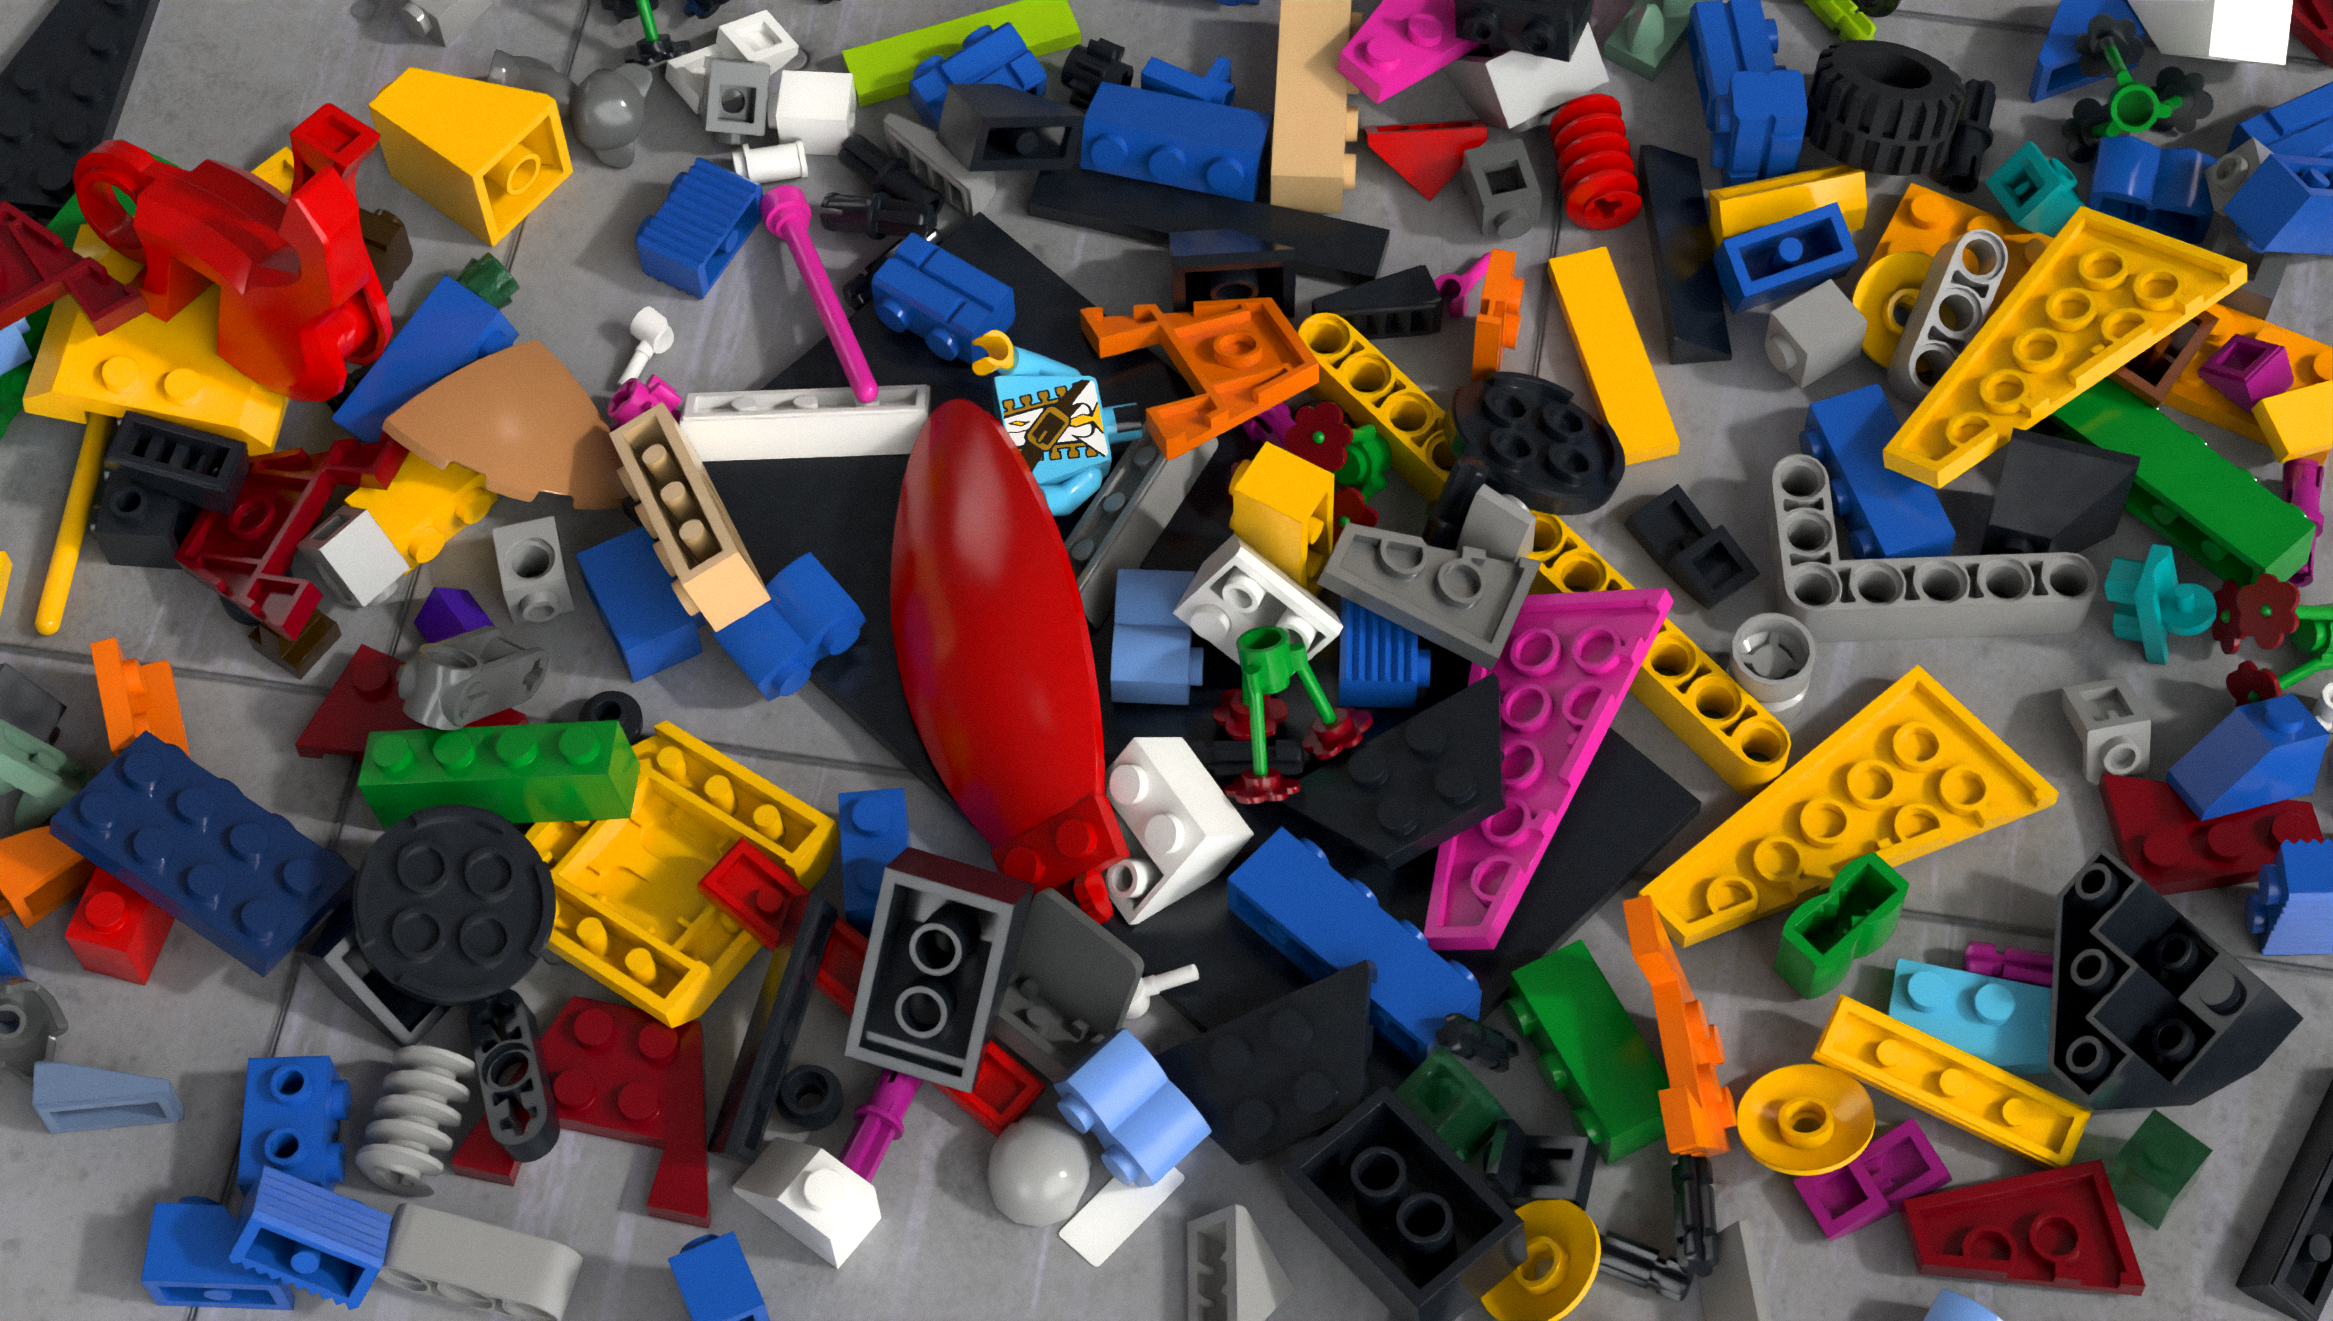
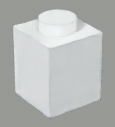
(814, 109)

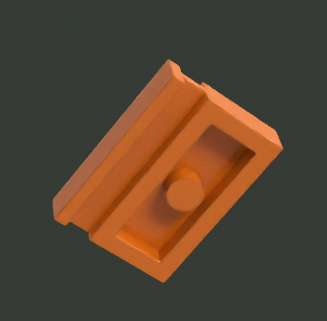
(1499, 314)

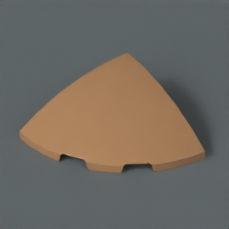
(519, 425)

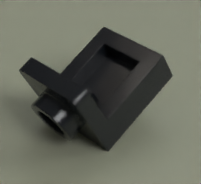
(1539, 1166)

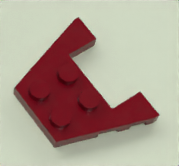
(41, 269)
(277, 506)
(626, 1081)

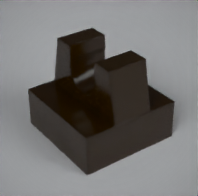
(299, 655)

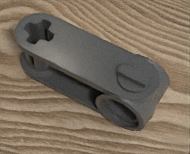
(469, 678)

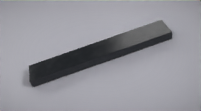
(1151, 210)

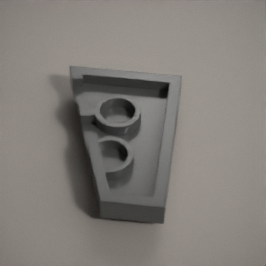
(1433, 591)

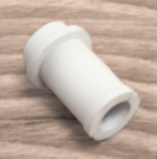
(771, 162)

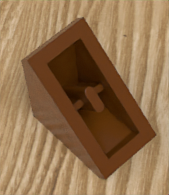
(2161, 365)

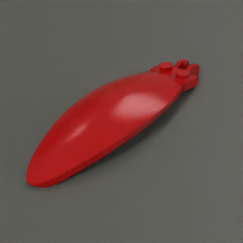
(1001, 657)

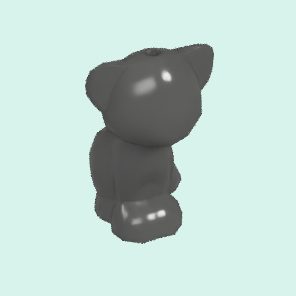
(603, 109)

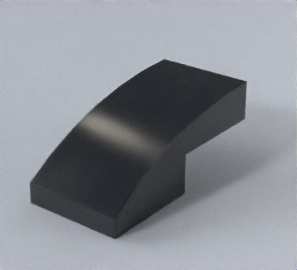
(1689, 551)

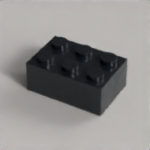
(1404, 1211)

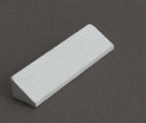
(804, 422)

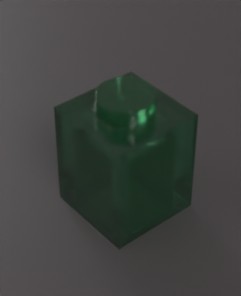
(1452, 1103)
(2157, 1169)

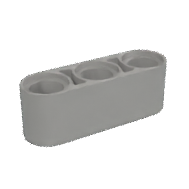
(1966, 295)
(479, 1264)

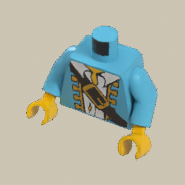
(1055, 420)

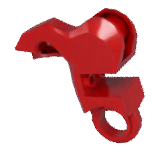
(288, 269)

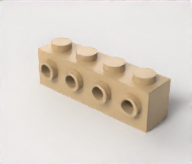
(1312, 107)
(689, 519)

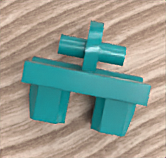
(2155, 604)

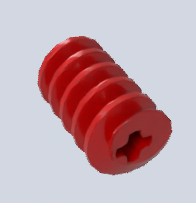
(1595, 163)

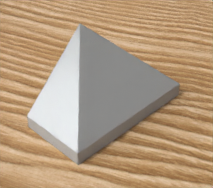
(1232, 1269)

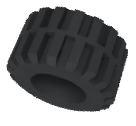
(1883, 107)

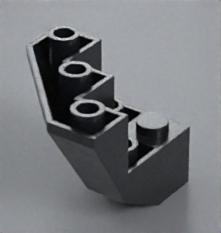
(2148, 1000)

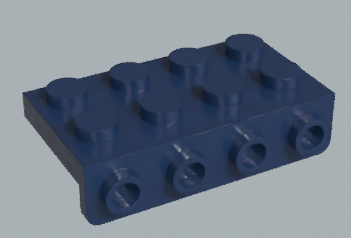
(204, 852)

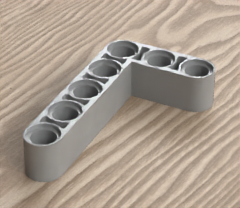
(1907, 582)

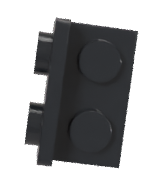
(1525, 26)

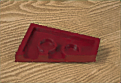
(2182, 854)

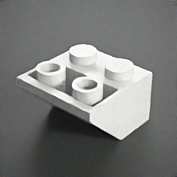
(2219, 28)
(1246, 591)
(1173, 824)

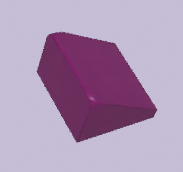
(2248, 371)

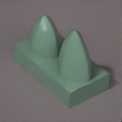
(1649, 36)
(42, 772)

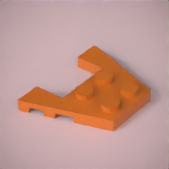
(1230, 353)
(1695, 1105)

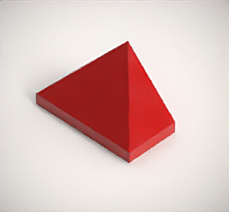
(1427, 151)

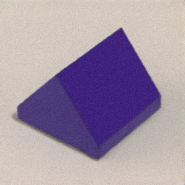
(449, 614)

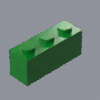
(1589, 1050)

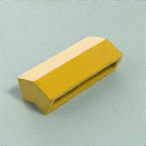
(1771, 200)

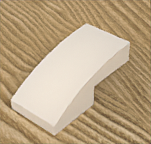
(748, 38)

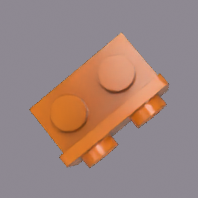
(137, 698)

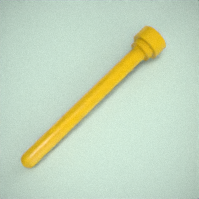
(73, 524)

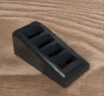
(1388, 306)
(192, 486)

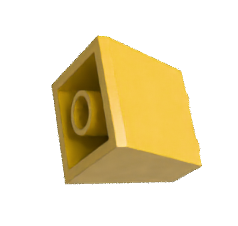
(471, 147)

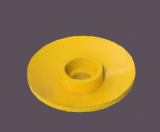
(1881, 288)
(1810, 1100)
(1559, 1266)

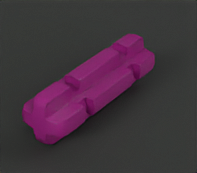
(2012, 964)

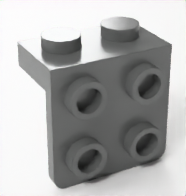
(1066, 986)

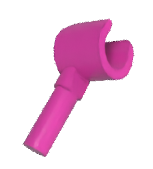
(1462, 285)

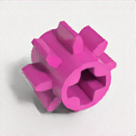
(636, 398)

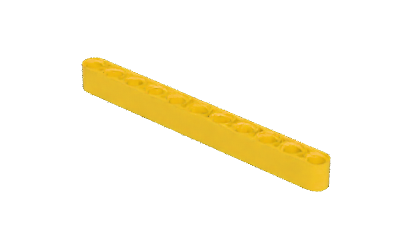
(1564, 564)

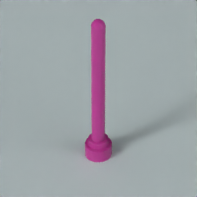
(788, 217)

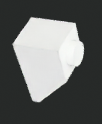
(811, 1197)

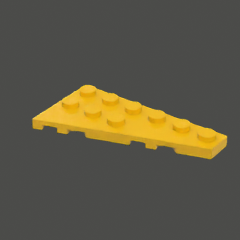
(2069, 322)
(1888, 782)

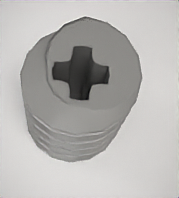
(411, 1117)

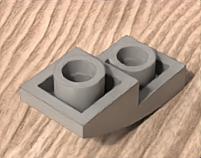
(1499, 526)

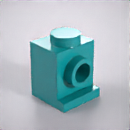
(2036, 191)

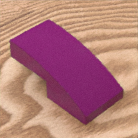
(1874, 1183)

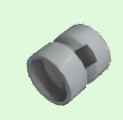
(1773, 663)

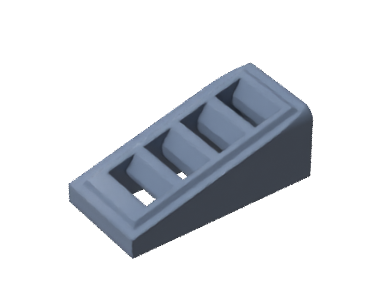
(96, 1099)

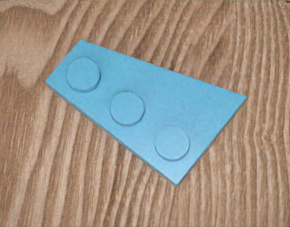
(1976, 1013)

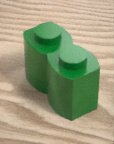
(1840, 926)

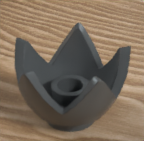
(34, 1032)

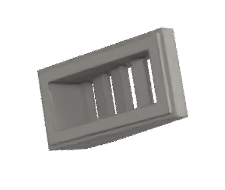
(937, 167)

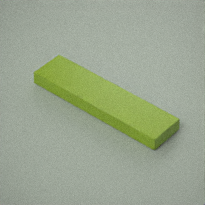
(886, 66)

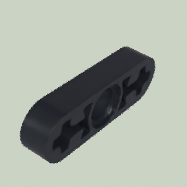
(530, 1092)

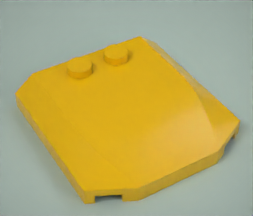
(148, 366)
(632, 884)

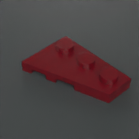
(366, 702)
(2027, 1230)

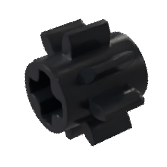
(1091, 65)

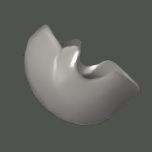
(1038, 1171)

